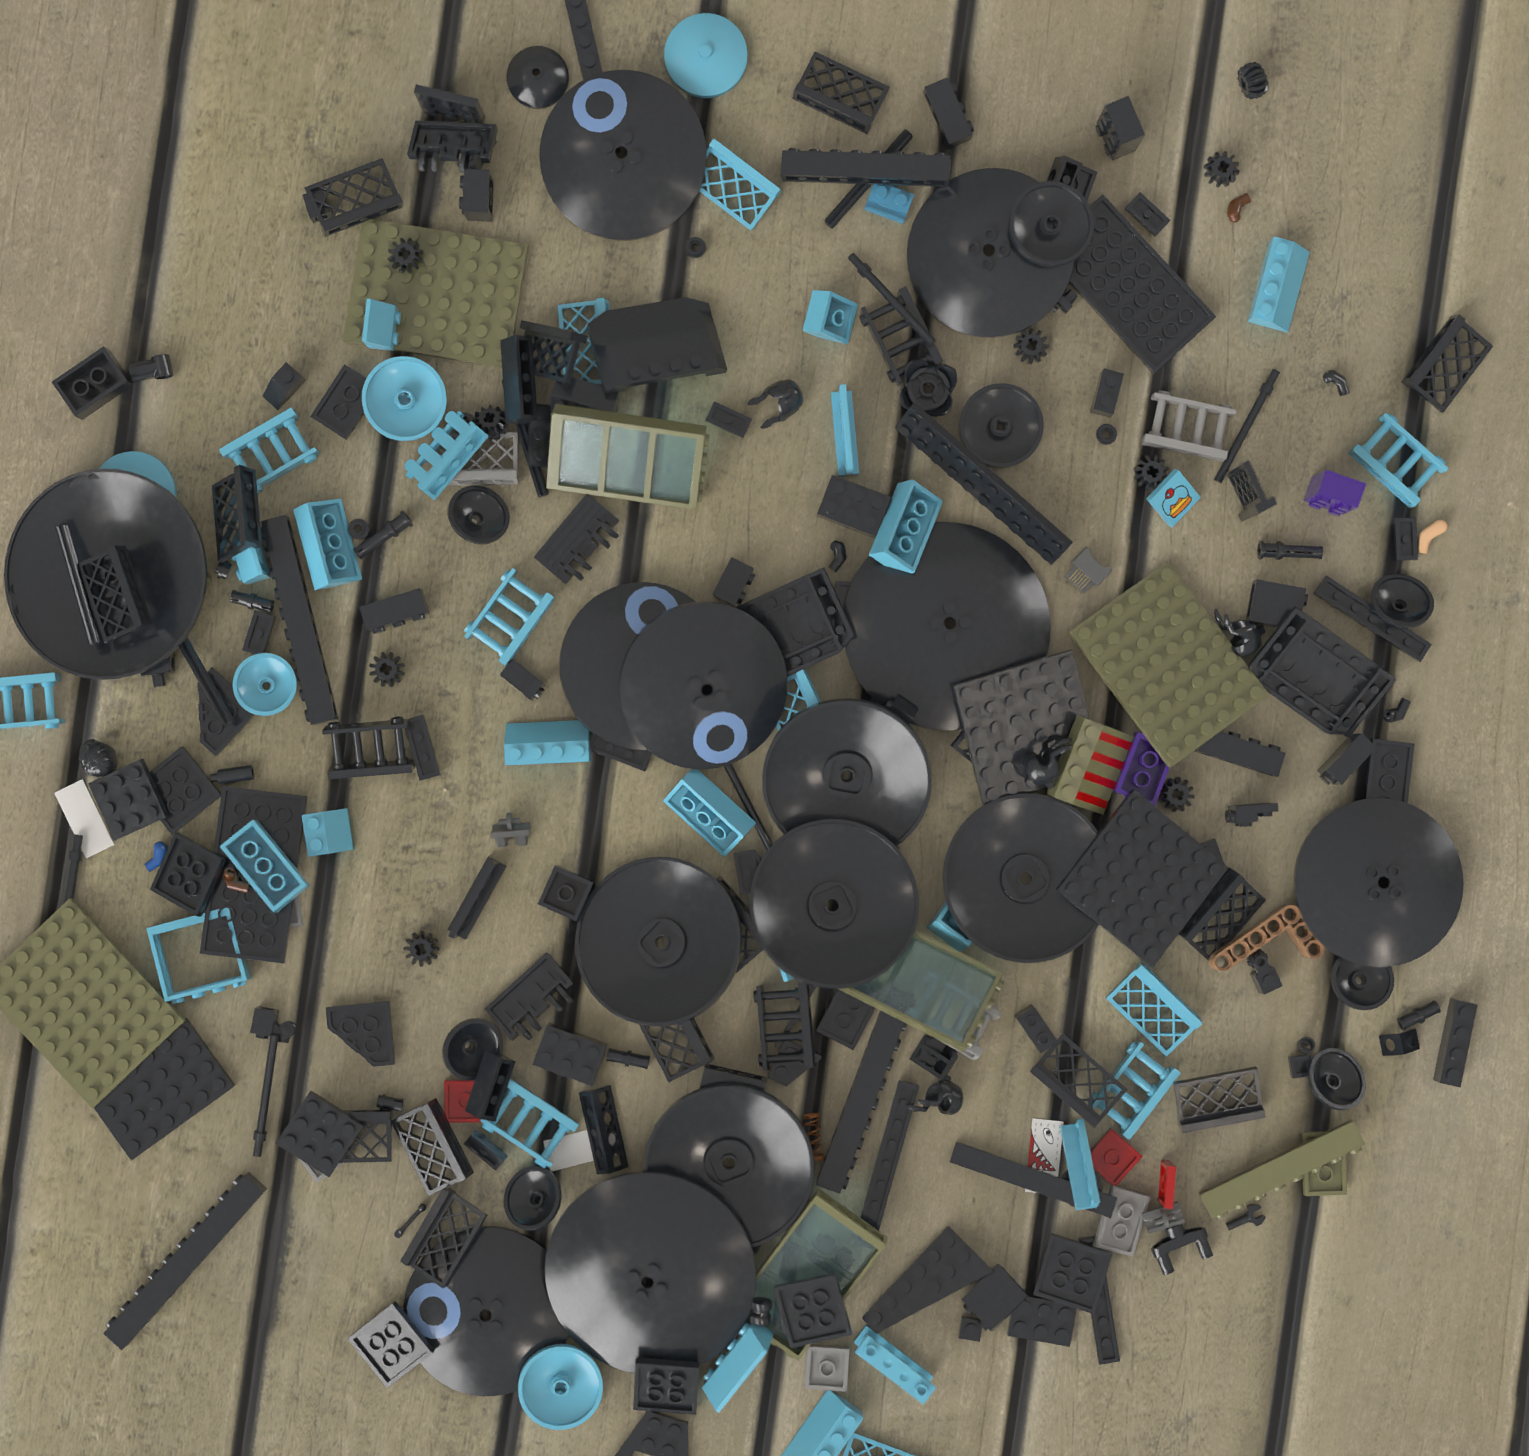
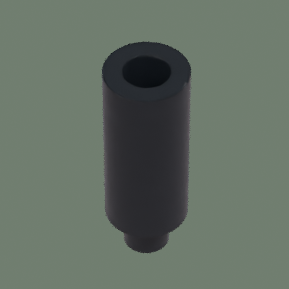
(233, 774)

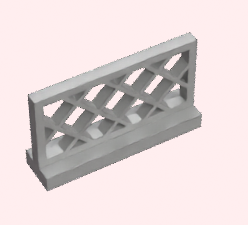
(489, 476)

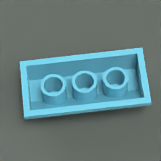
(1278, 284)
(906, 526)
(327, 543)
(546, 743)
(709, 811)
(736, 1364)
(826, 1428)

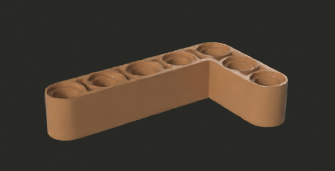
(1265, 935)

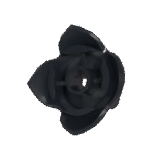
(940, 377)

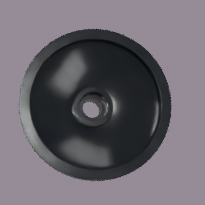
(539, 90)
(484, 507)
(1405, 593)
(1373, 990)
(466, 1061)
(1343, 1073)
(523, 1194)

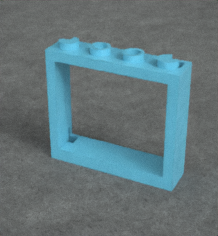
(162, 967)

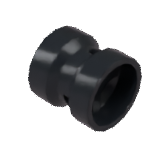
(761, 1311)

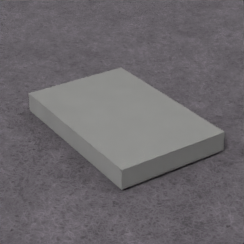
(1123, 1229)

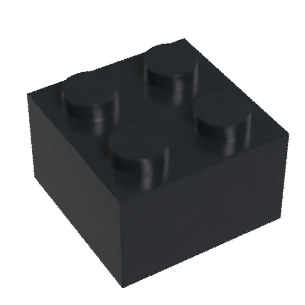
(477, 195)
(566, 892)

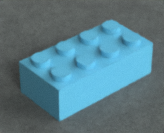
(265, 865)

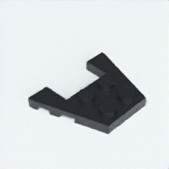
(657, 1436)

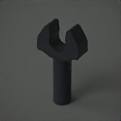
(1248, 1217)

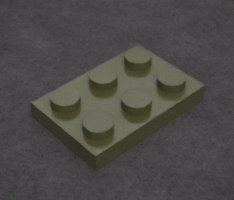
(1329, 1180)

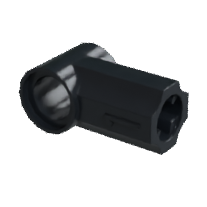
(157, 367)

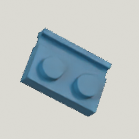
(889, 202)

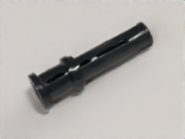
(391, 528)
(1279, 551)

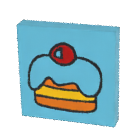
(1173, 498)

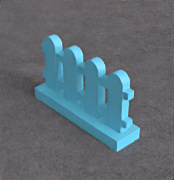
(452, 460)

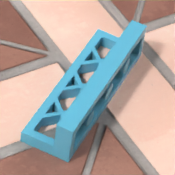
(1080, 1165)

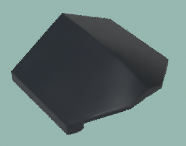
(934, 1056)

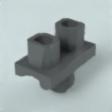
(510, 828)
(1162, 1218)

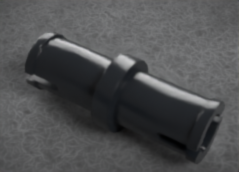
(252, 601)
(1418, 1015)
(628, 1058)

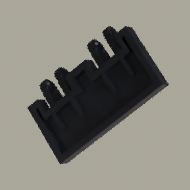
(448, 140)
(575, 538)
(529, 995)

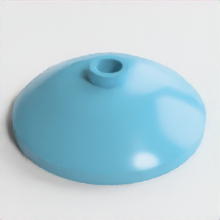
(257, 671)

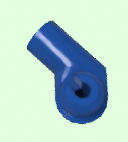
(159, 852)

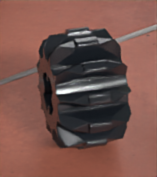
(1252, 80)
(1218, 176)
(412, 249)
(1038, 349)
(491, 421)
(1154, 466)
(384, 677)
(1178, 786)
(414, 950)

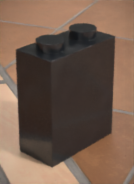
(1273, 601)
(1346, 759)
(994, 1298)

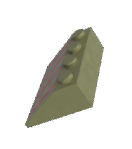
(1091, 766)

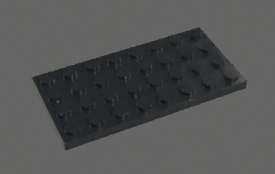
(1136, 290)
(258, 930)

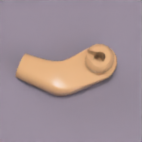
(1429, 533)

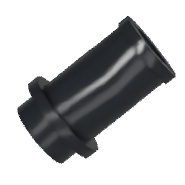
(389, 1103)

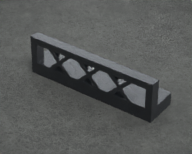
(596, 1127)

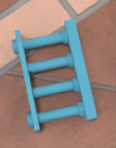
(269, 430)
(1393, 481)
(530, 618)
(27, 683)
(1154, 1092)
(548, 1113)
(894, 1364)

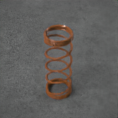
(810, 1116)

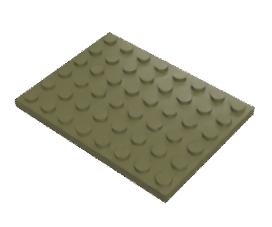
(454, 303)
(1168, 664)
(84, 1003)

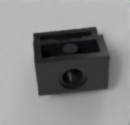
(1073, 174)

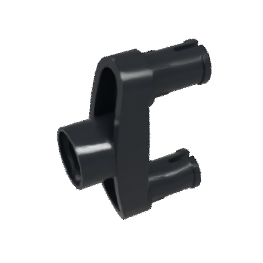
(1177, 1238)

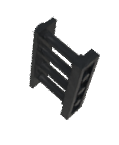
(931, 355)
(360, 767)
(802, 1014)

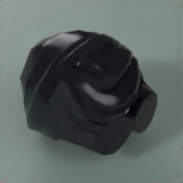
(97, 758)

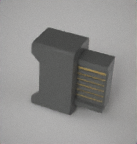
(1086, 571)

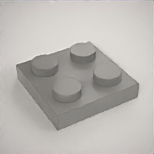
(827, 1368)

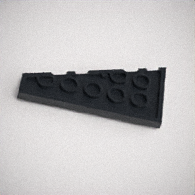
(936, 1274)

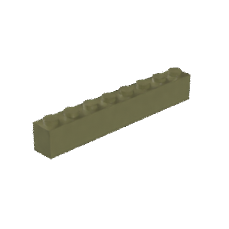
(1282, 1168)

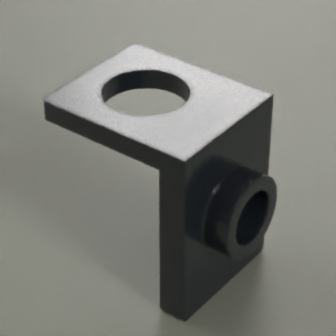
(1404, 1042)

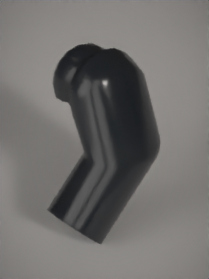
(1338, 379)
(840, 555)
(1398, 713)

